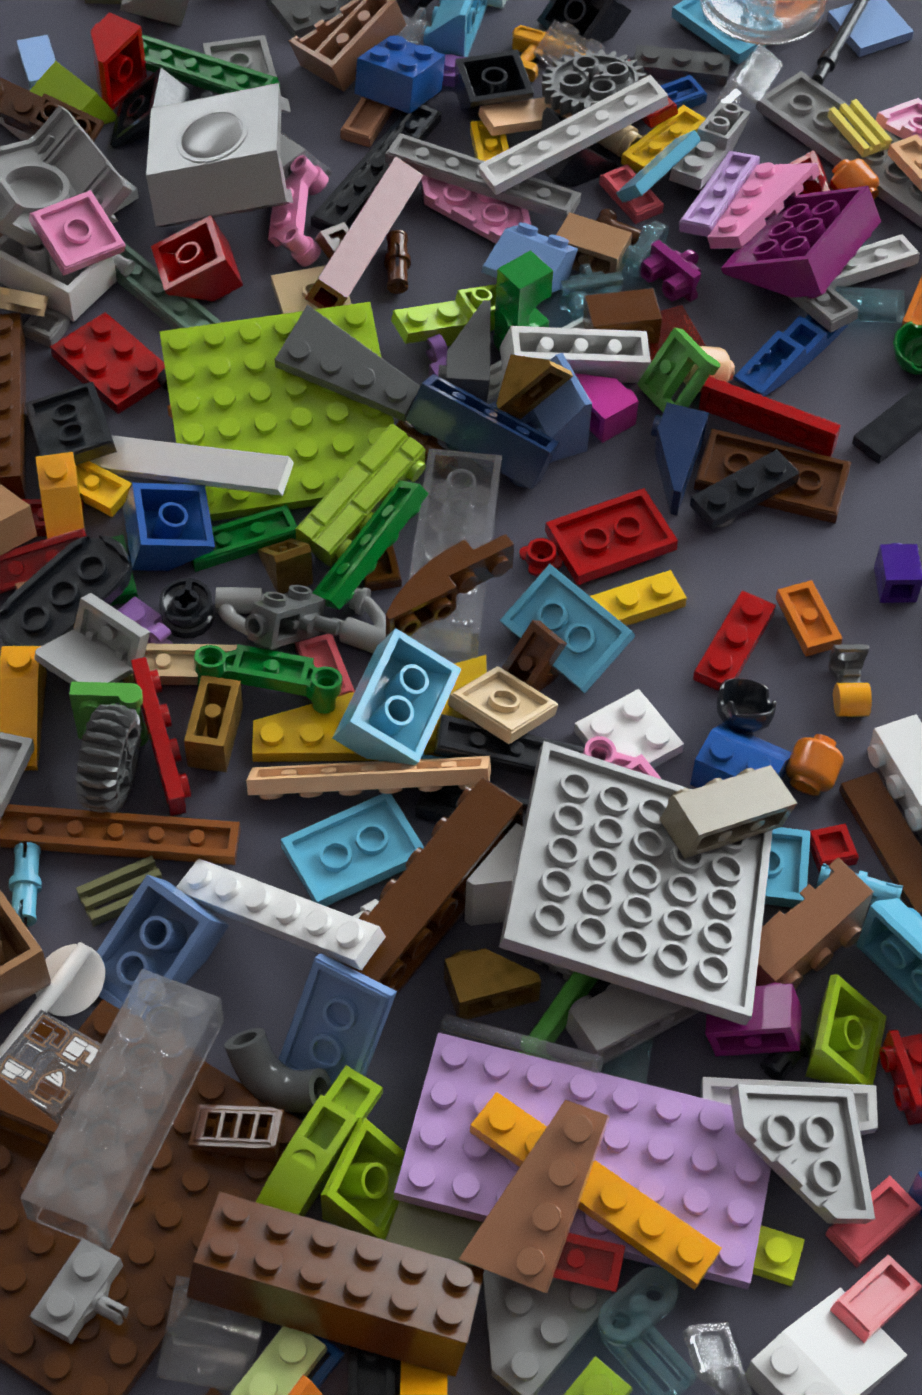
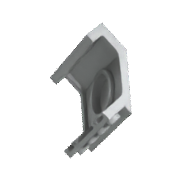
(217, 156)
(50, 169)

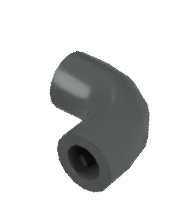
(271, 1079)

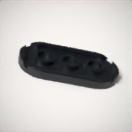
(51, 598)

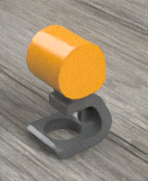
(850, 695)

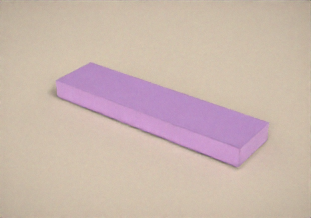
(718, 193)

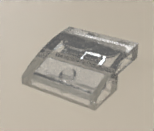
(206, 1342)

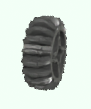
(108, 758)

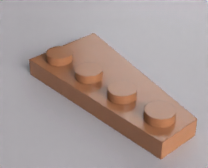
(536, 1210)

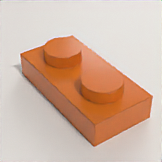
(808, 618)

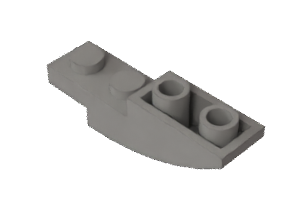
(718, 137)

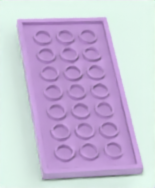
(656, 1139)

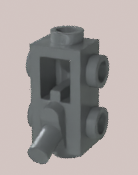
(288, 618)

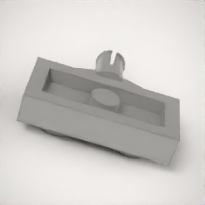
(80, 1293)

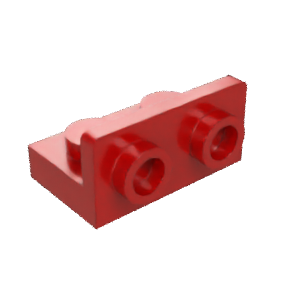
(904, 1061)

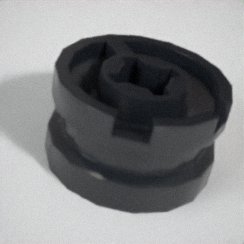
(197, 616)

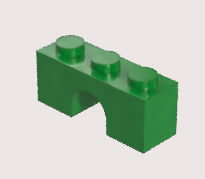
(518, 291)

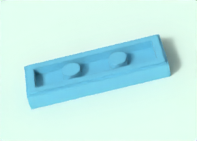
(658, 166)

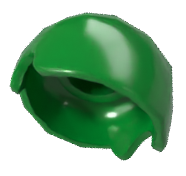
(908, 348)

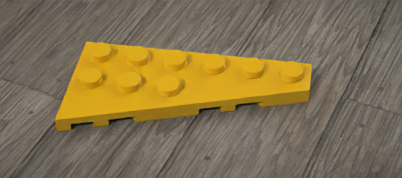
(308, 735)

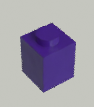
(898, 573)

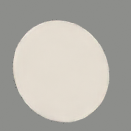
(83, 987)

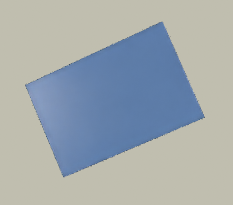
(336, 1020)

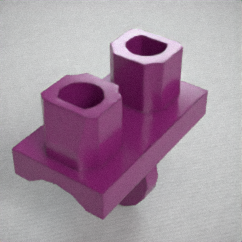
(675, 269)

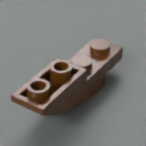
(30, 111)
(435, 587)

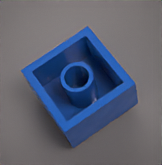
(399, 73)

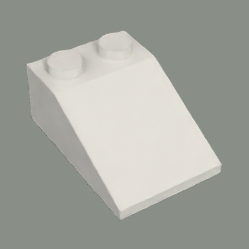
(823, 1357)

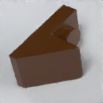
(535, 656)

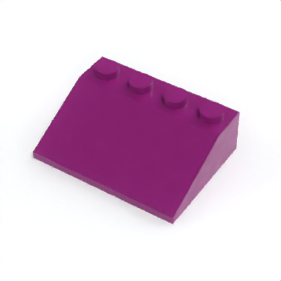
(807, 242)

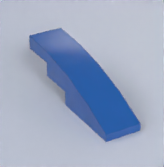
(785, 355)

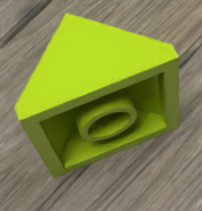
(66, 87)
(846, 1036)
(364, 1183)

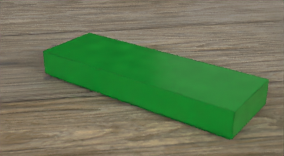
(247, 535)

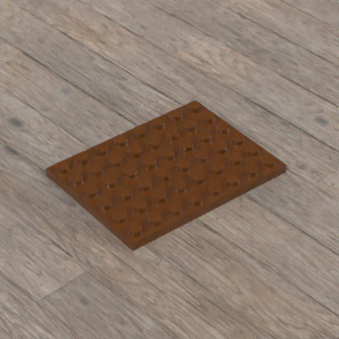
(153, 1243)

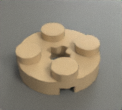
(23, 301)

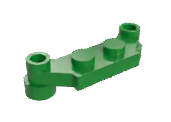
(272, 671)

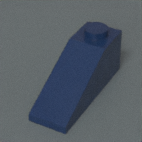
(677, 447)

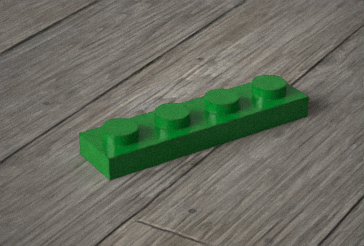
(370, 543)

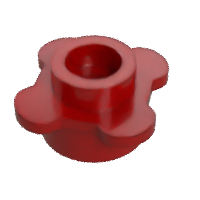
(539, 549)

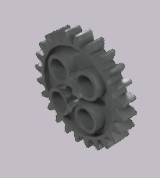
(587, 80)

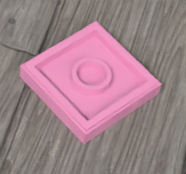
(77, 232)

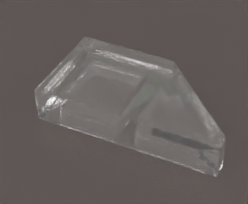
(716, 1358)

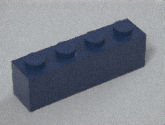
(478, 427)

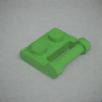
(672, 366)
(89, 695)

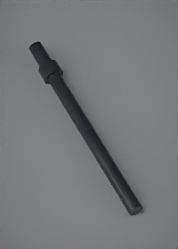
(830, 56)

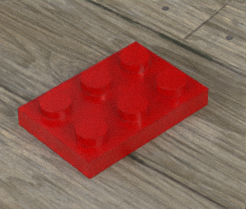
(112, 359)
(611, 536)

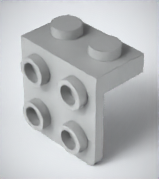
(97, 647)

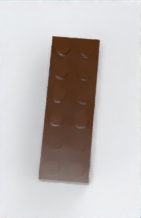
(13, 404)
(432, 889)
(336, 1284)

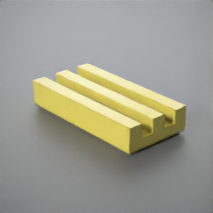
(864, 126)

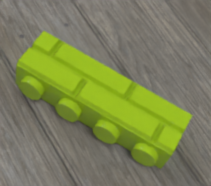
(360, 493)

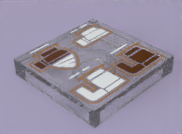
(48, 1063)

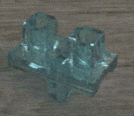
(587, 283)

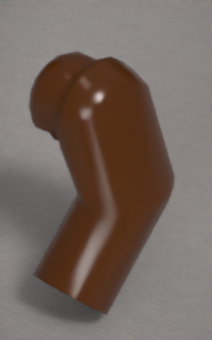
(609, 217)

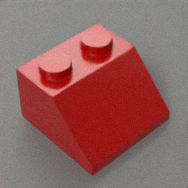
(118, 57)
(197, 262)

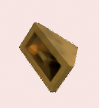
(529, 383)
(287, 564)

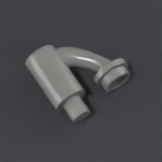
(236, 601)
(359, 633)

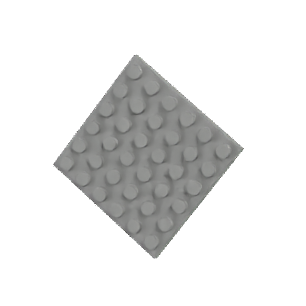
(617, 899)

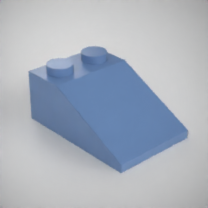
(157, 933)

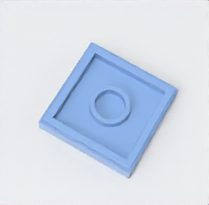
(876, 28)

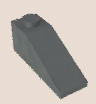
(469, 355)

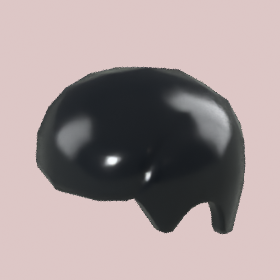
(745, 705)

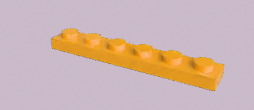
(606, 1197)

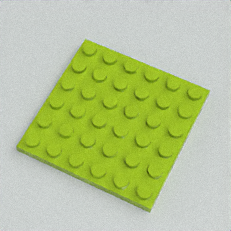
(236, 399)

